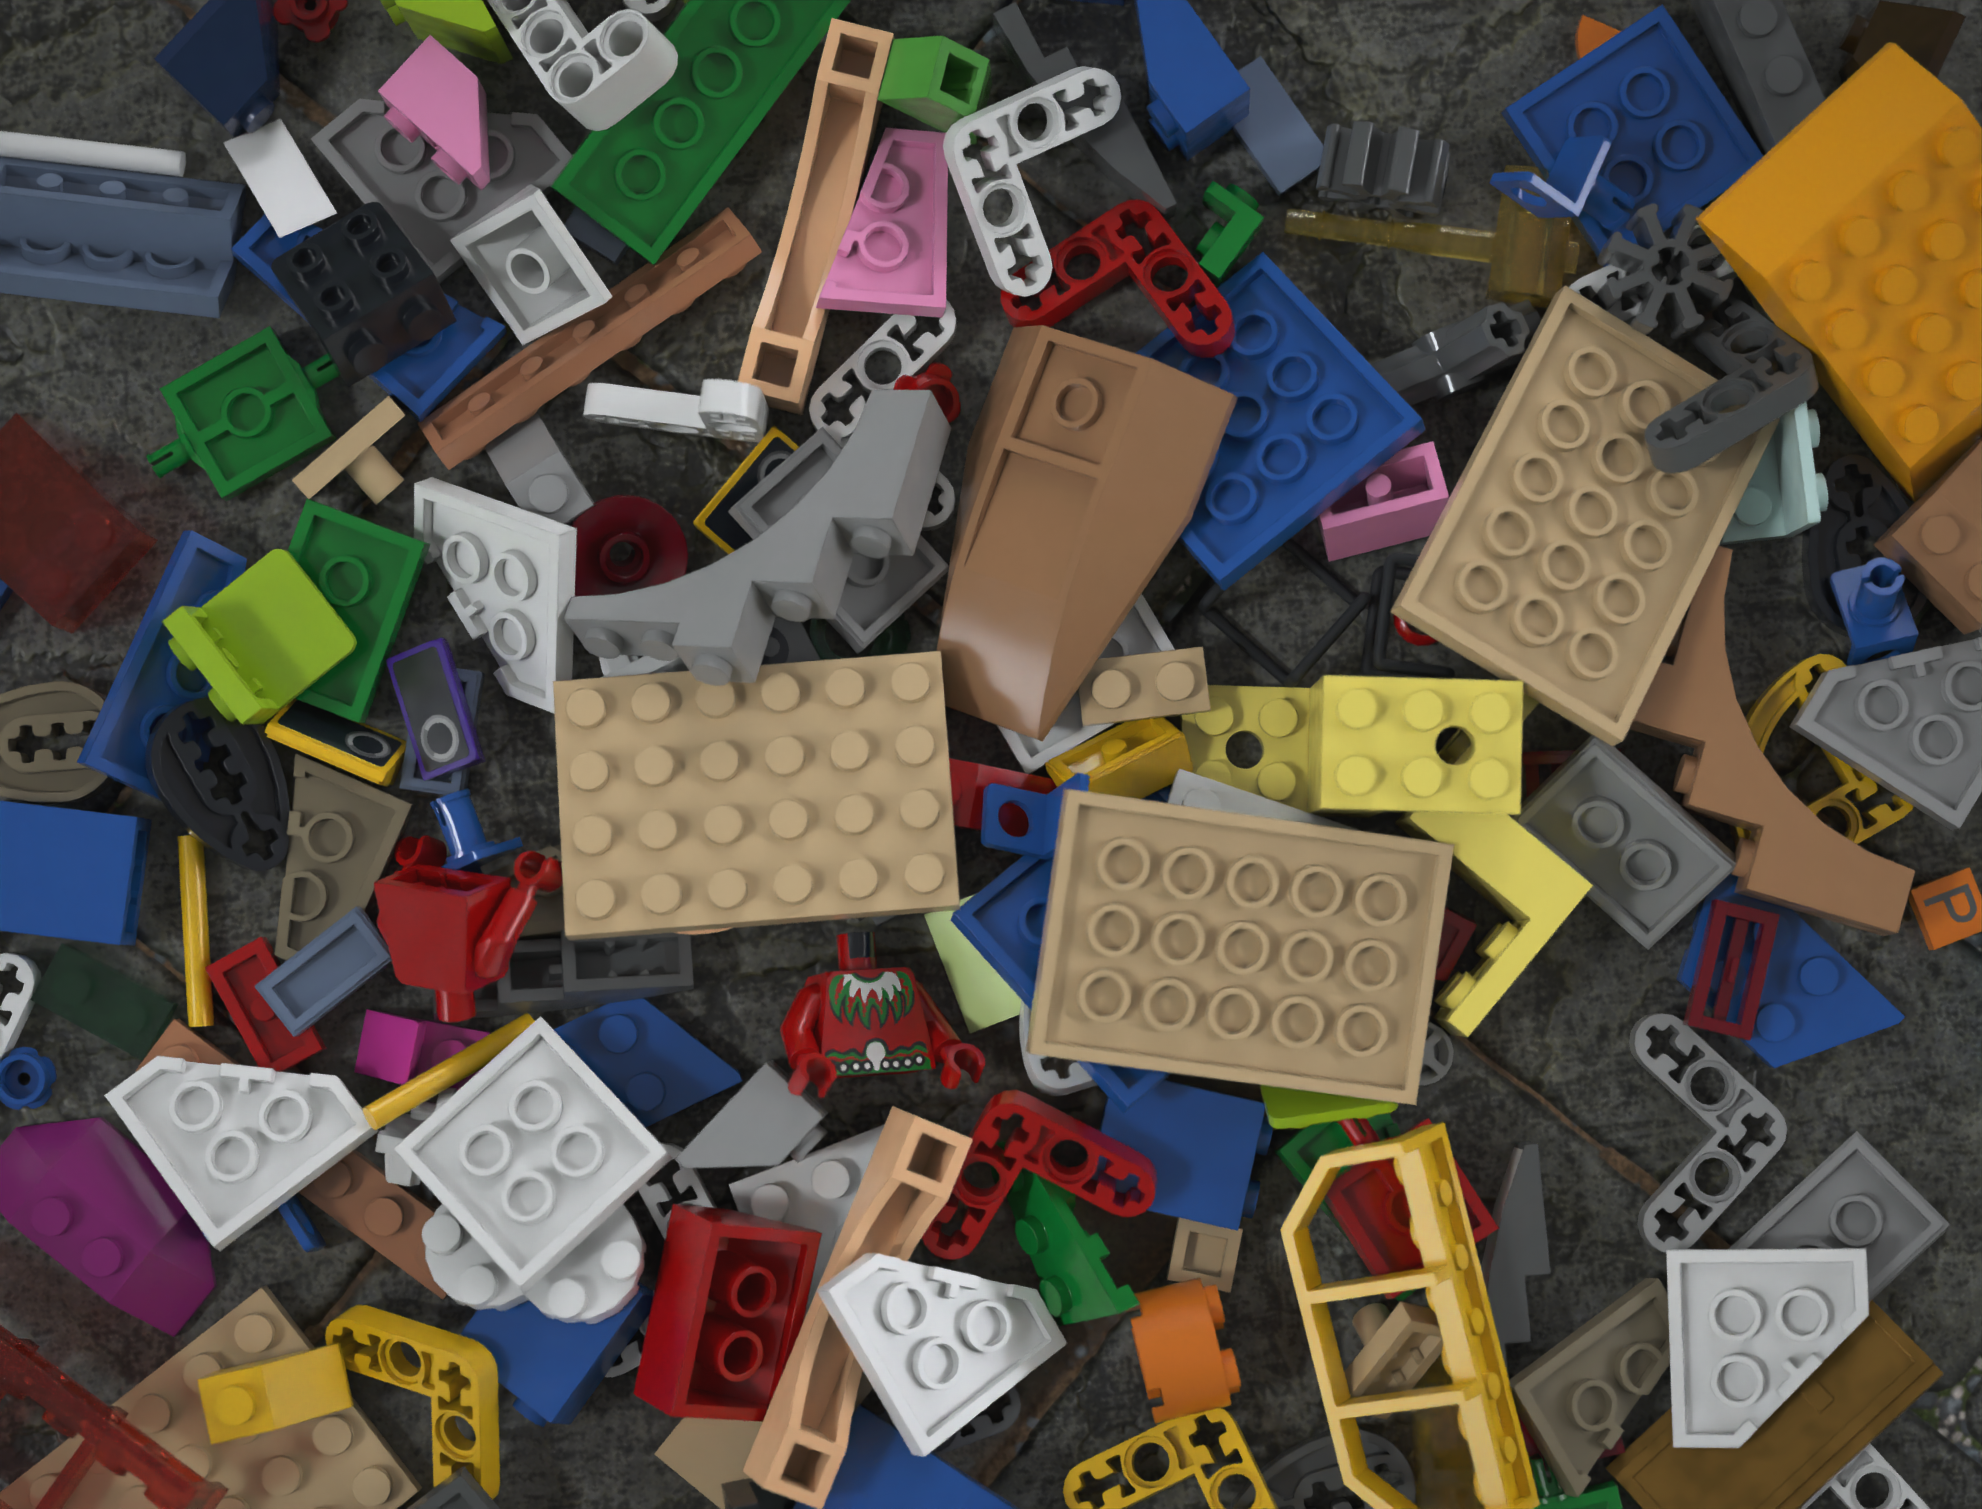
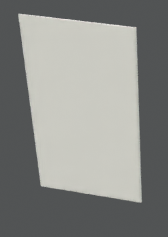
(280, 178)

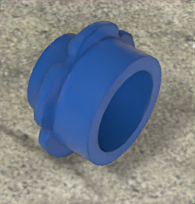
(41, 1072)

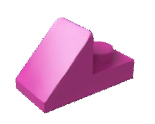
(405, 1046)

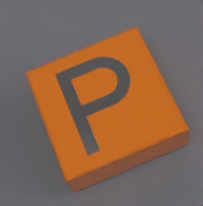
(1947, 908)

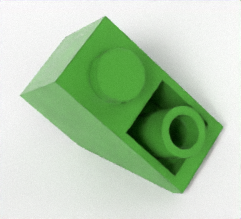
(935, 81)

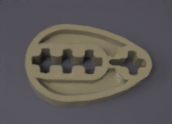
(44, 710)

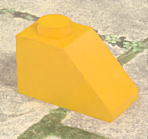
(274, 1392)

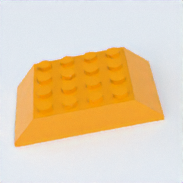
(1872, 259)

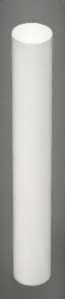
(92, 153)

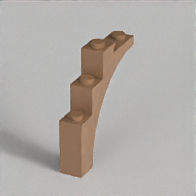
(1728, 779)

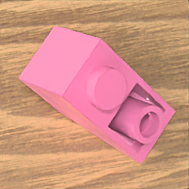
(446, 107)

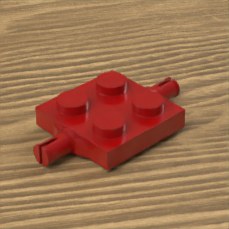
(1376, 1210)

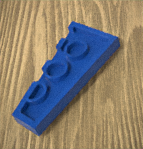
(420, 375)
(151, 674)

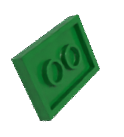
(369, 583)

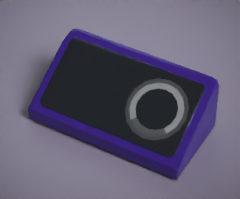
(435, 709)

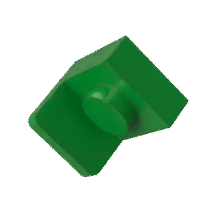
(1225, 245)

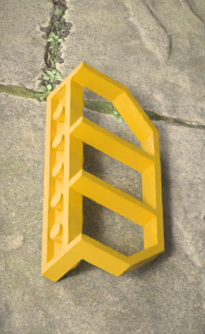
(1463, 1313)

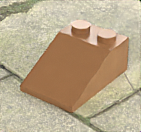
(1942, 542)

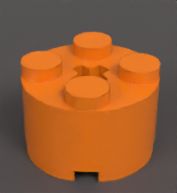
(1181, 1349)

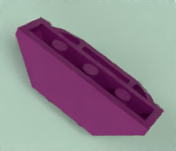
(107, 1218)

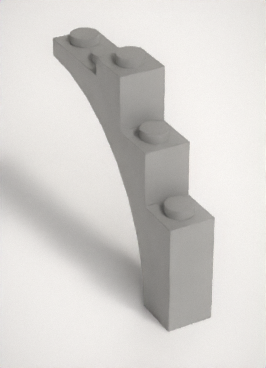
(795, 569)

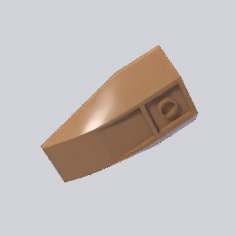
(1065, 516)

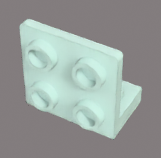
(1784, 489)

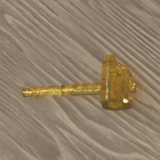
(1523, 252)

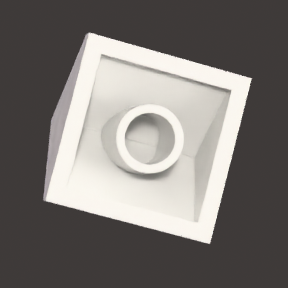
(530, 265)

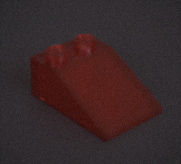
(59, 530)

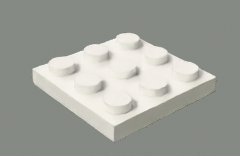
(532, 1154)

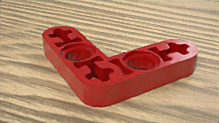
(1123, 257)
(1031, 1149)

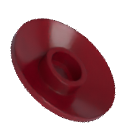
(656, 542)

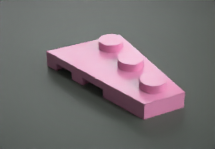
(897, 233)

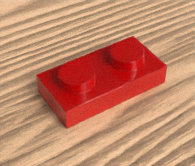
(256, 1021)

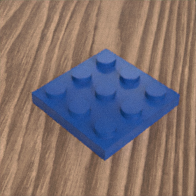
(1660, 109)

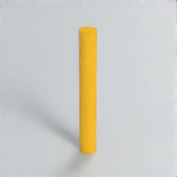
(195, 931)
(444, 1074)

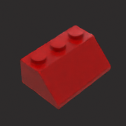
(724, 1313)

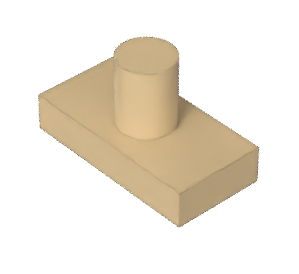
(357, 456)
(1395, 1349)

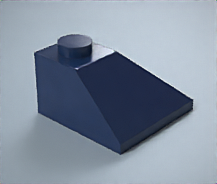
(228, 62)

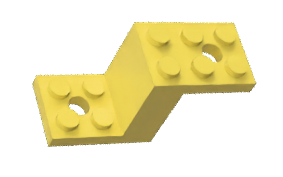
(1367, 744)
(1514, 876)

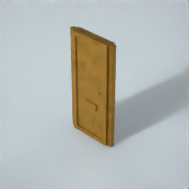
(1804, 1440)

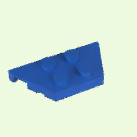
(1809, 989)
(647, 1059)

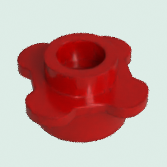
(314, 23)
(937, 380)

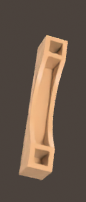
(823, 197)
(816, 1395)

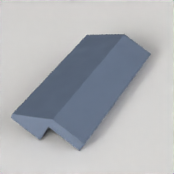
(118, 237)

